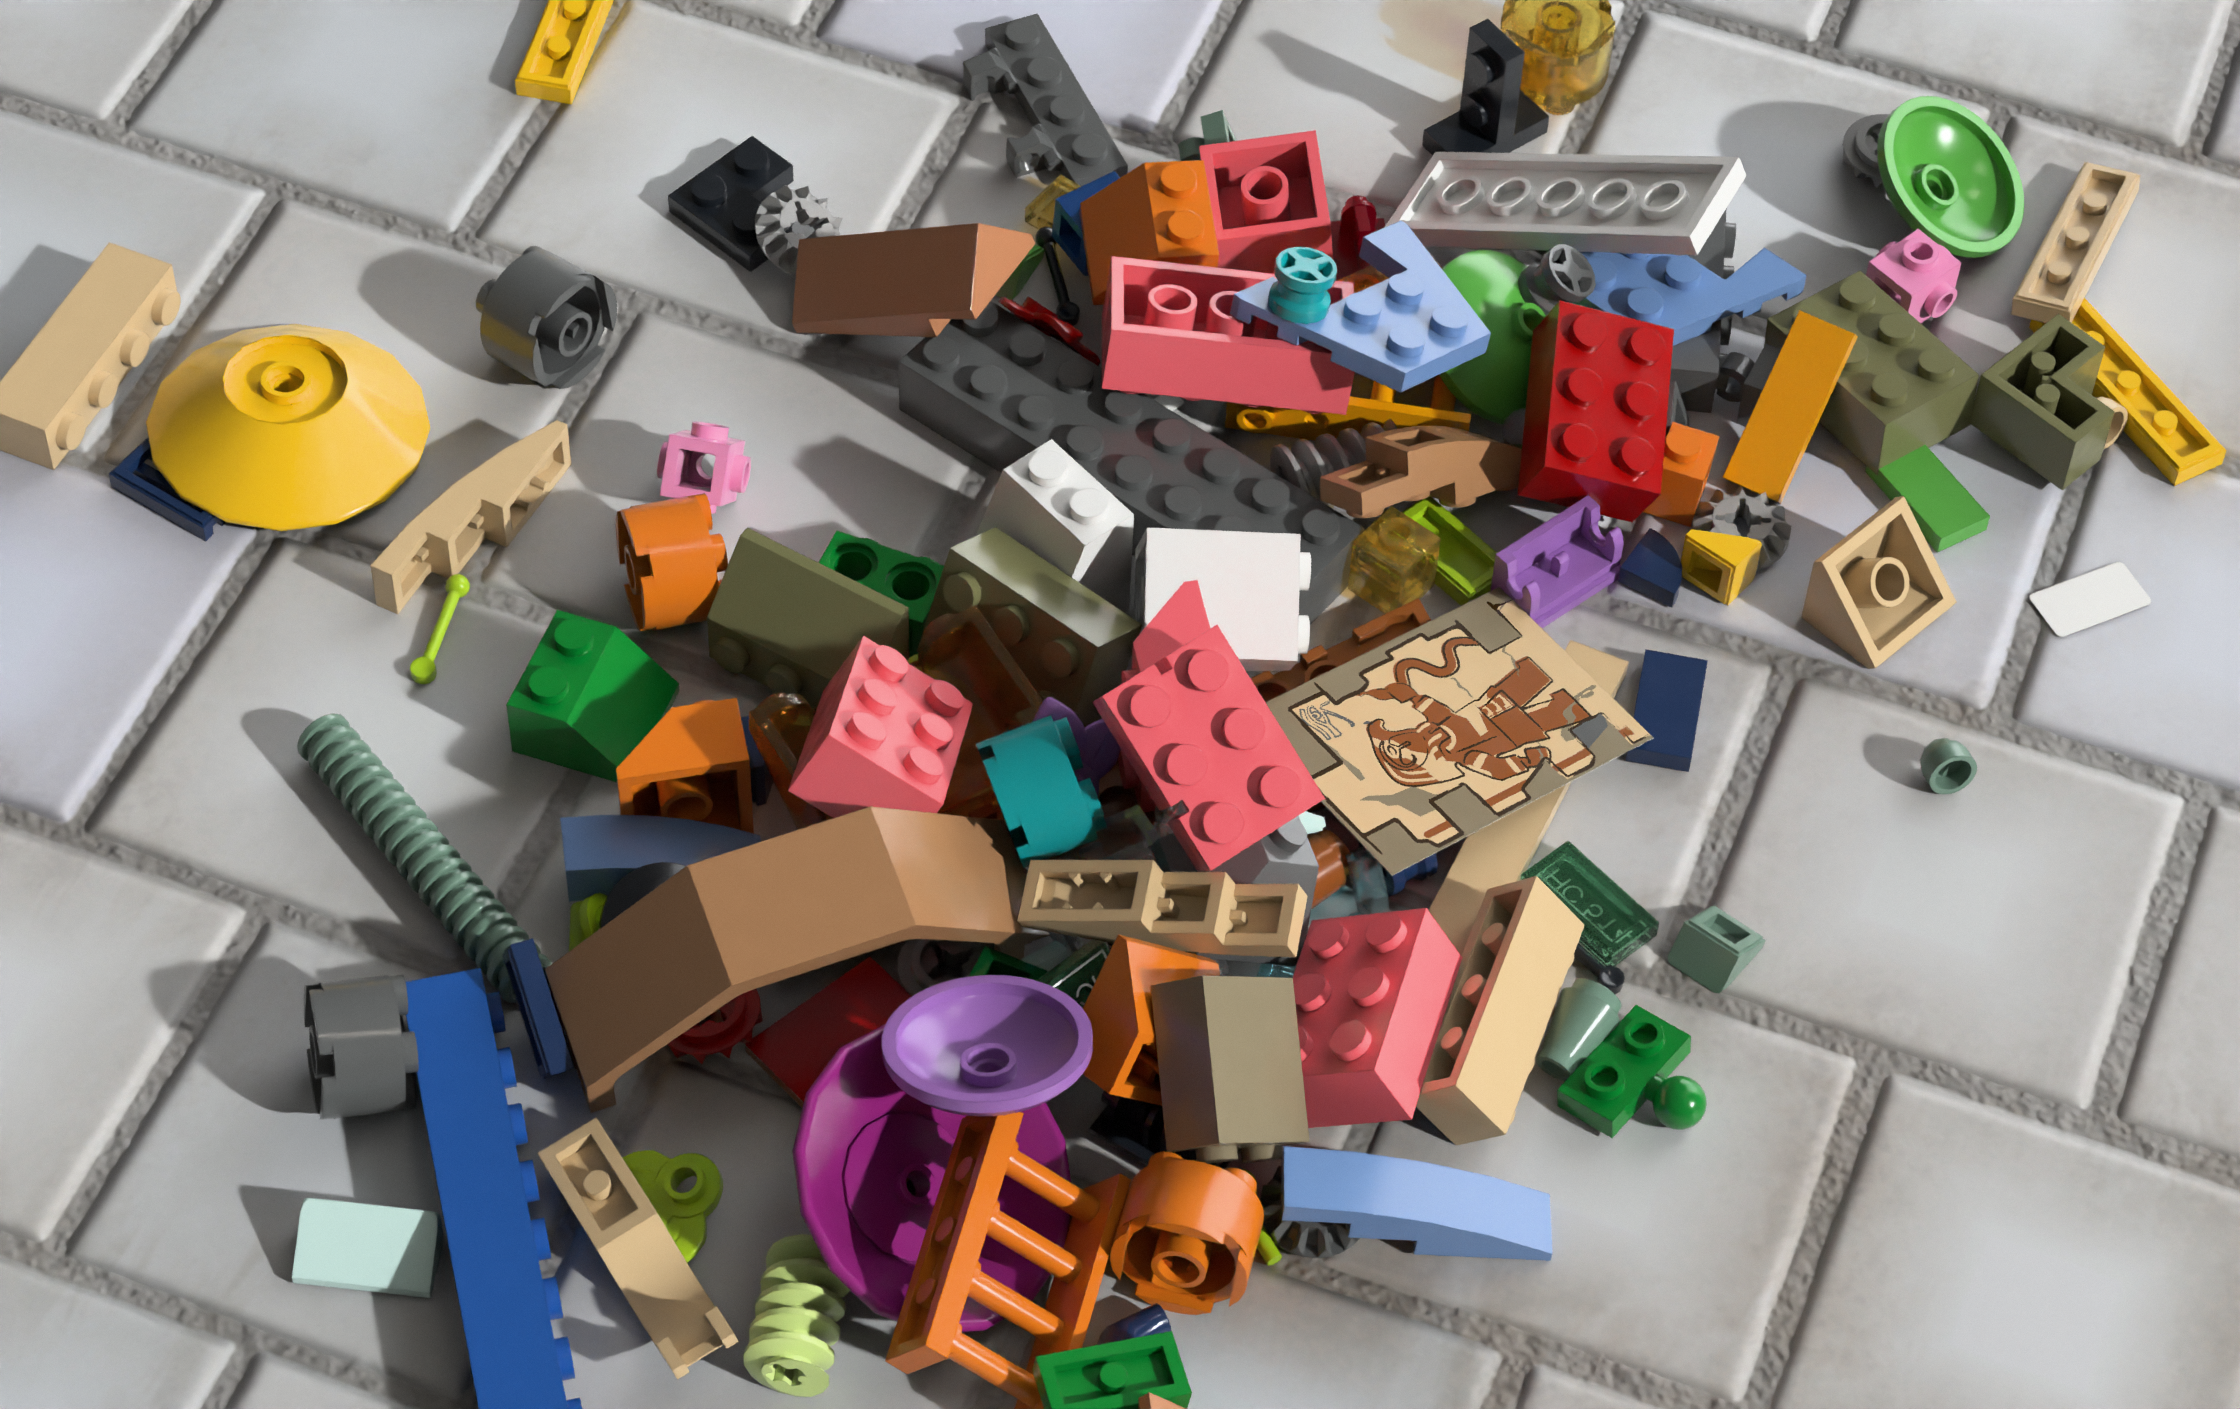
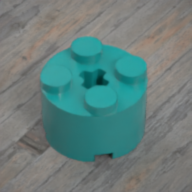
(1039, 790)

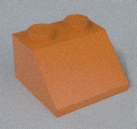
(1149, 215)
(691, 767)

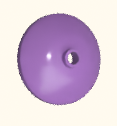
(987, 1045)

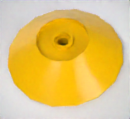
(287, 427)

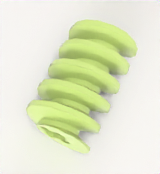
(795, 1319)

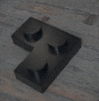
(726, 196)

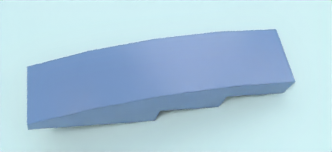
(1417, 1201)

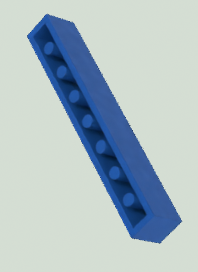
(486, 1196)

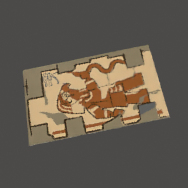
(1451, 729)

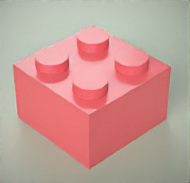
(1266, 199)

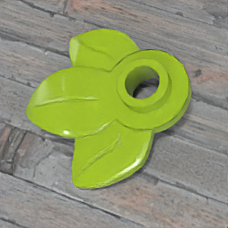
(680, 1212)

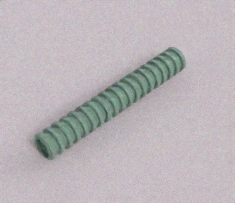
(414, 846)

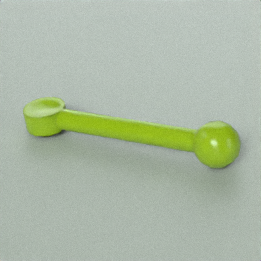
(423, 668)

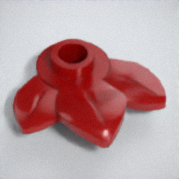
(1048, 323)

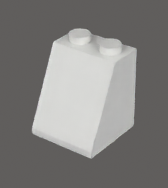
(1066, 520)
(1245, 585)

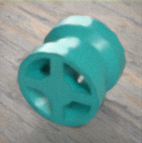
(1302, 285)

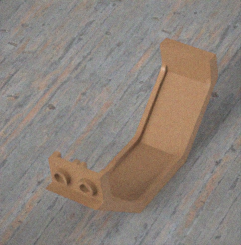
(776, 916)

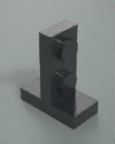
(1492, 107)

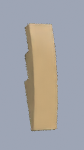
(482, 505)
(1164, 908)

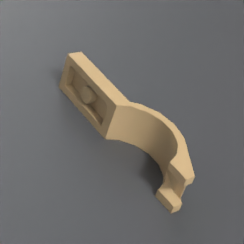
(636, 1247)

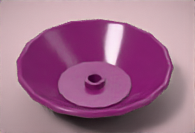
(851, 1170)

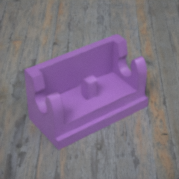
(1560, 563)

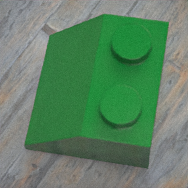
(587, 697)

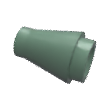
(1579, 1024)

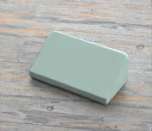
(367, 1247)

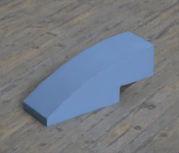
(608, 847)

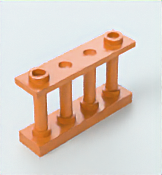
(953, 1242)

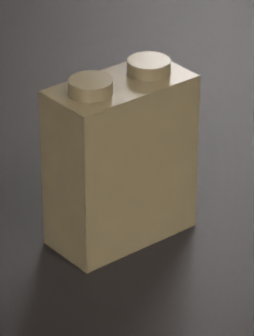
(1230, 1067)

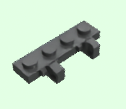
(1065, 128)

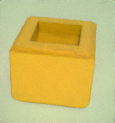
(1720, 563)

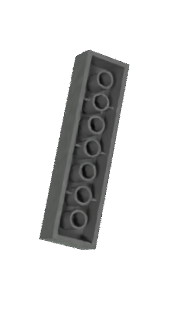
(1011, 388)

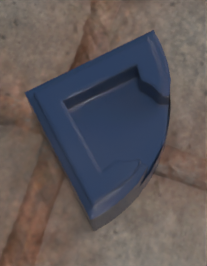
(1653, 569)

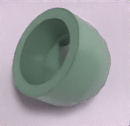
(1947, 766)

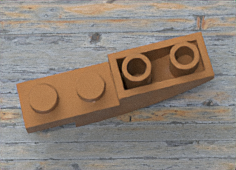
(1420, 464)

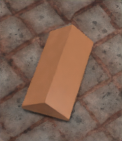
(902, 278)

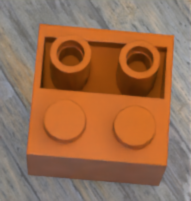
(1123, 1018)

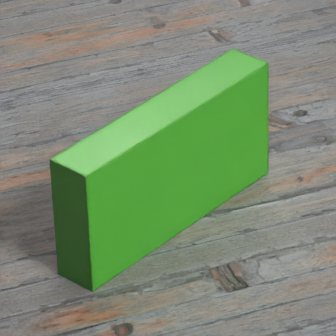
(1936, 498)

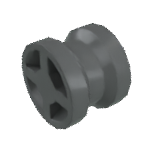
(1559, 276)

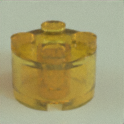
(1564, 49)

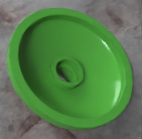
(1950, 176)
(1498, 379)

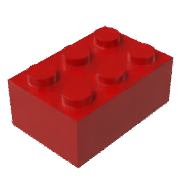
(1596, 410)

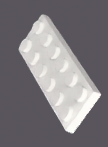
(1571, 200)

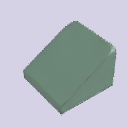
(1714, 948)

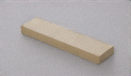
(2076, 243)

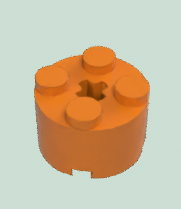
(670, 561)
(1188, 1233)

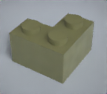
(2043, 404)

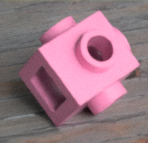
(1917, 275)
(682, 470)

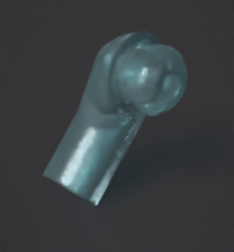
(1367, 882)

